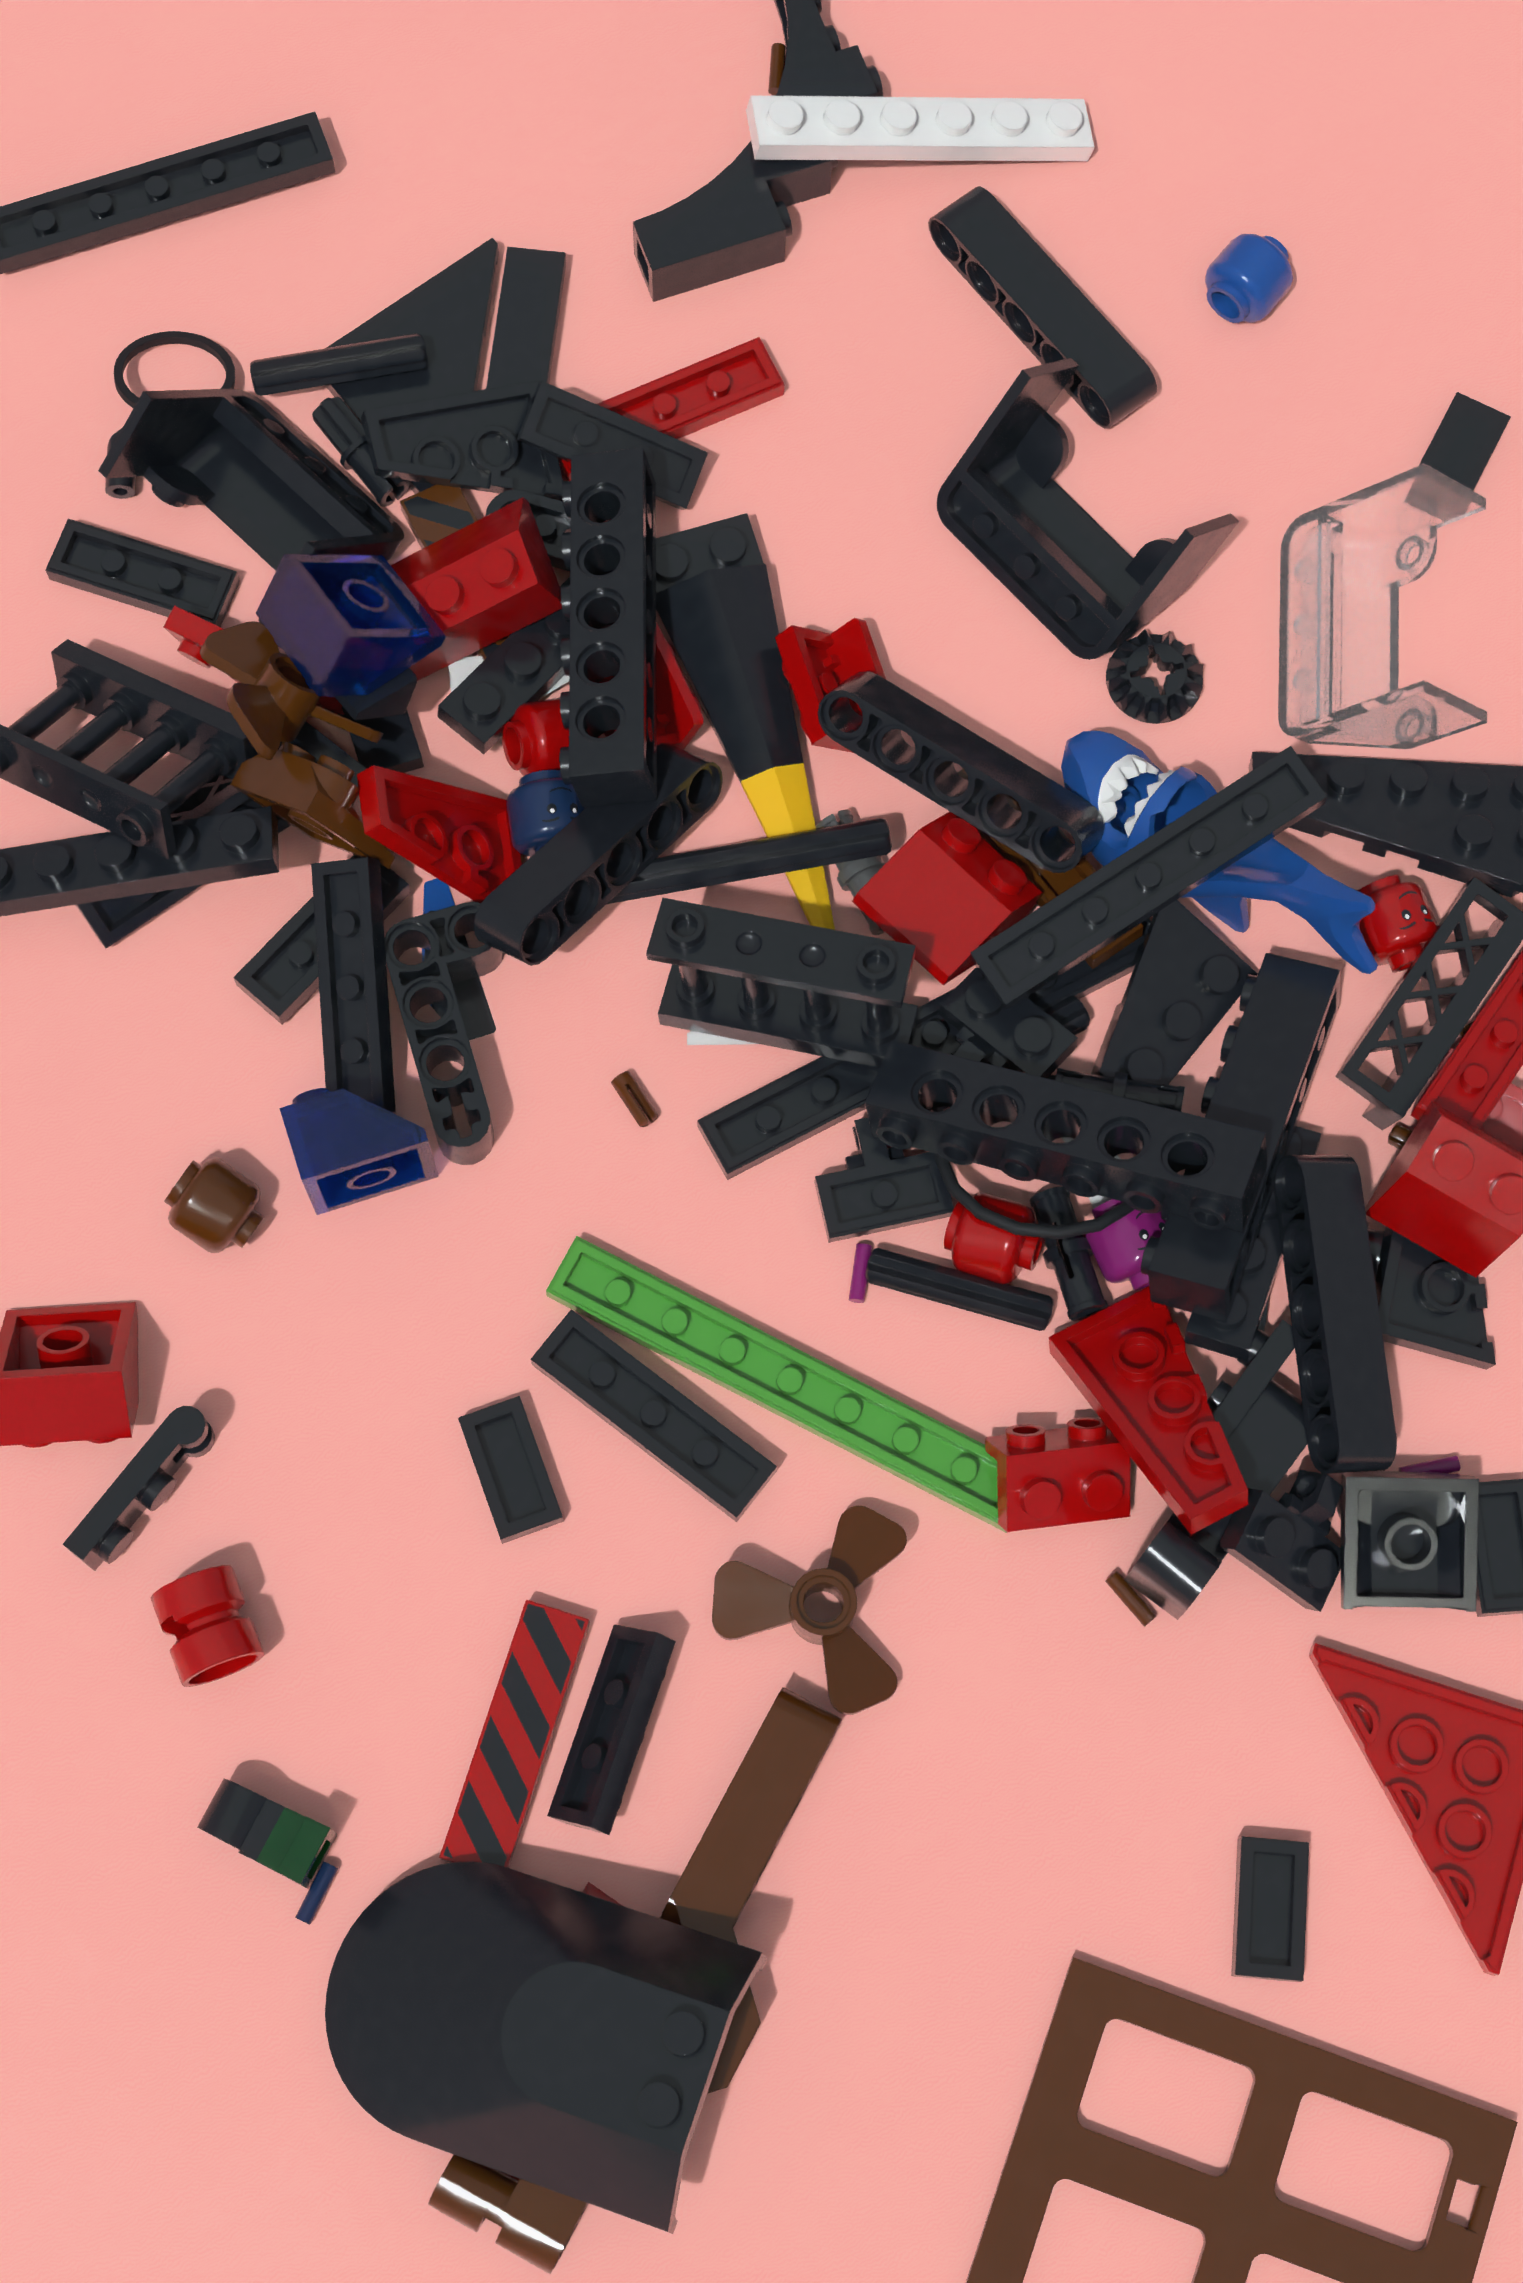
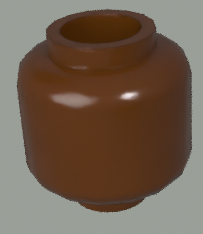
(214, 1205)

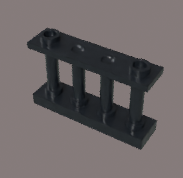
(125, 702)
(782, 982)

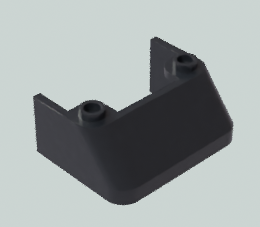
(250, 472)
(1045, 544)

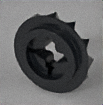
(1138, 695)

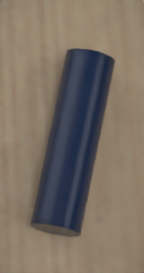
(316, 1893)

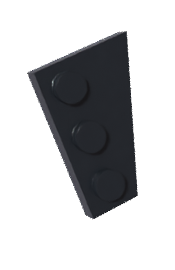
(1431, 1304)

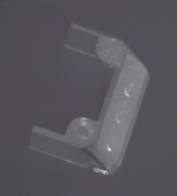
(1343, 615)

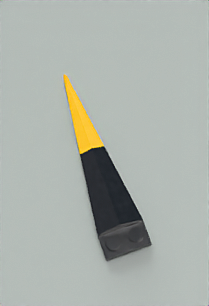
(723, 630)

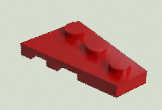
(440, 829)

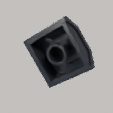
(1408, 1540)

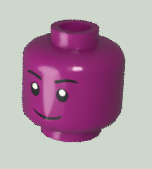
(1122, 1244)

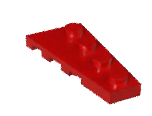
(1145, 1391)

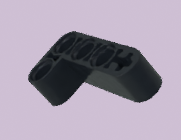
(446, 1038)
(1265, 1448)

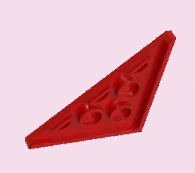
(1451, 1778)

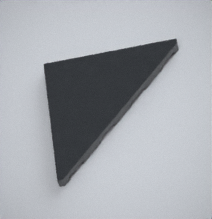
(452, 319)

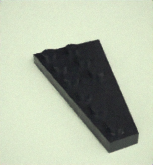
(1444, 814)

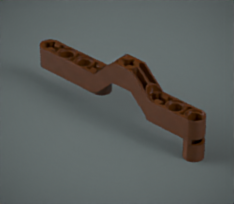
(706, 1899)

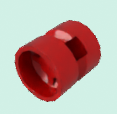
(207, 1625)

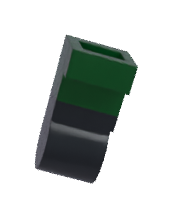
(268, 1832)

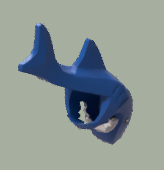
(1142, 800)

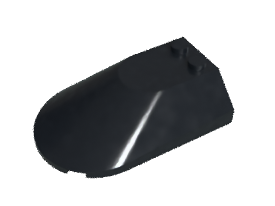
(536, 2030)

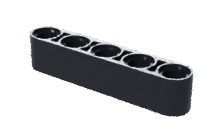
(1042, 305)
(989, 770)
(594, 860)
(1334, 1314)

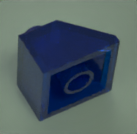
(346, 621)
(353, 1148)

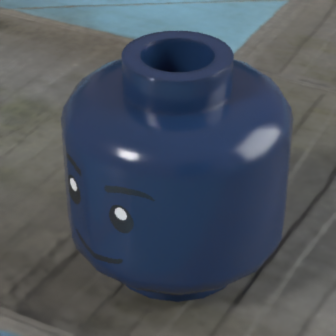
(540, 809)

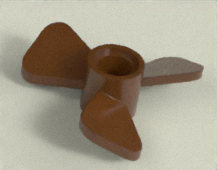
(272, 693)
(755, 1602)

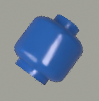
(1248, 278)

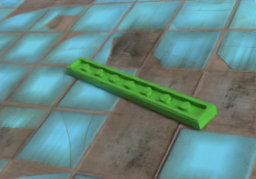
(778, 1378)

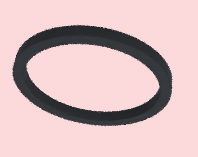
(169, 337)

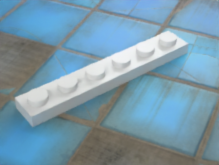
(918, 128)

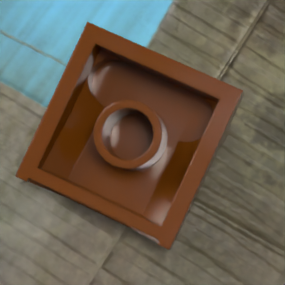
(311, 798)

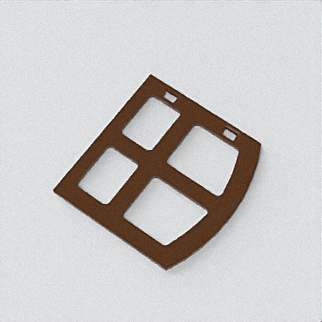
(1240, 2206)

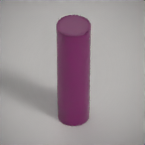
(858, 1279)
(1442, 1465)

